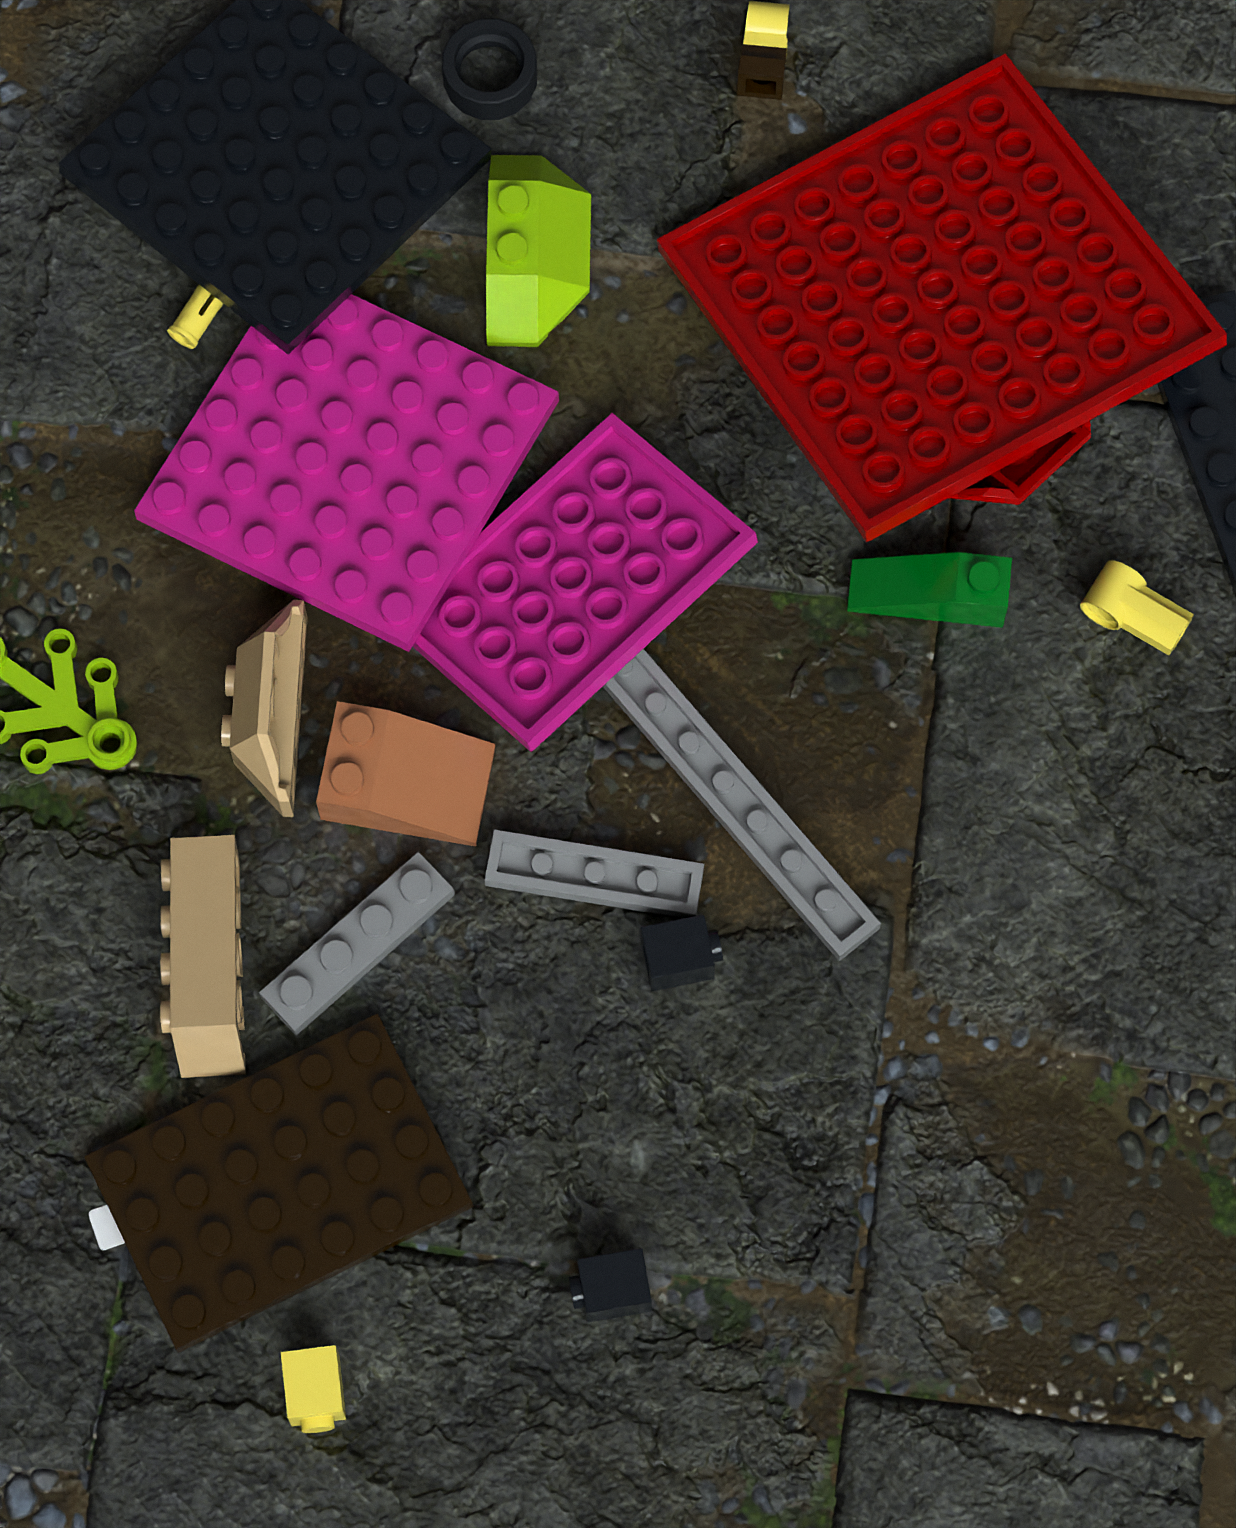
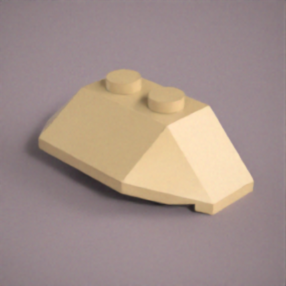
(268, 705)

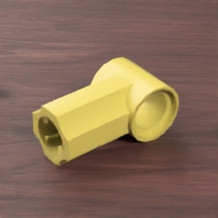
(1124, 601)

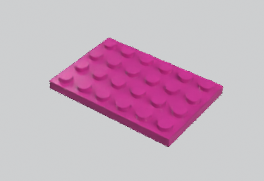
(578, 580)

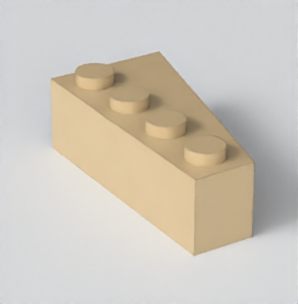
(203, 955)

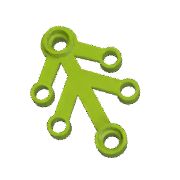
(61, 709)

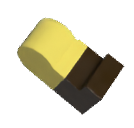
(764, 50)

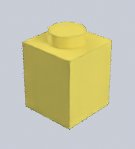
(313, 1388)

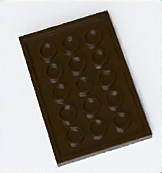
(278, 1182)

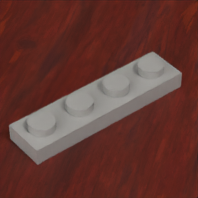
(594, 874)
(357, 943)

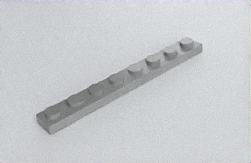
(742, 806)

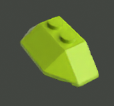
(534, 249)

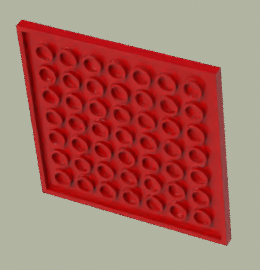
(939, 296)

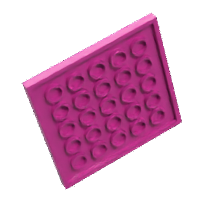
(350, 465)

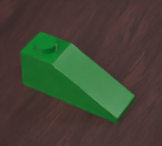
(933, 587)

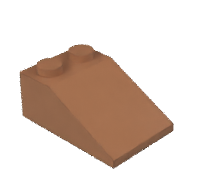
(404, 775)

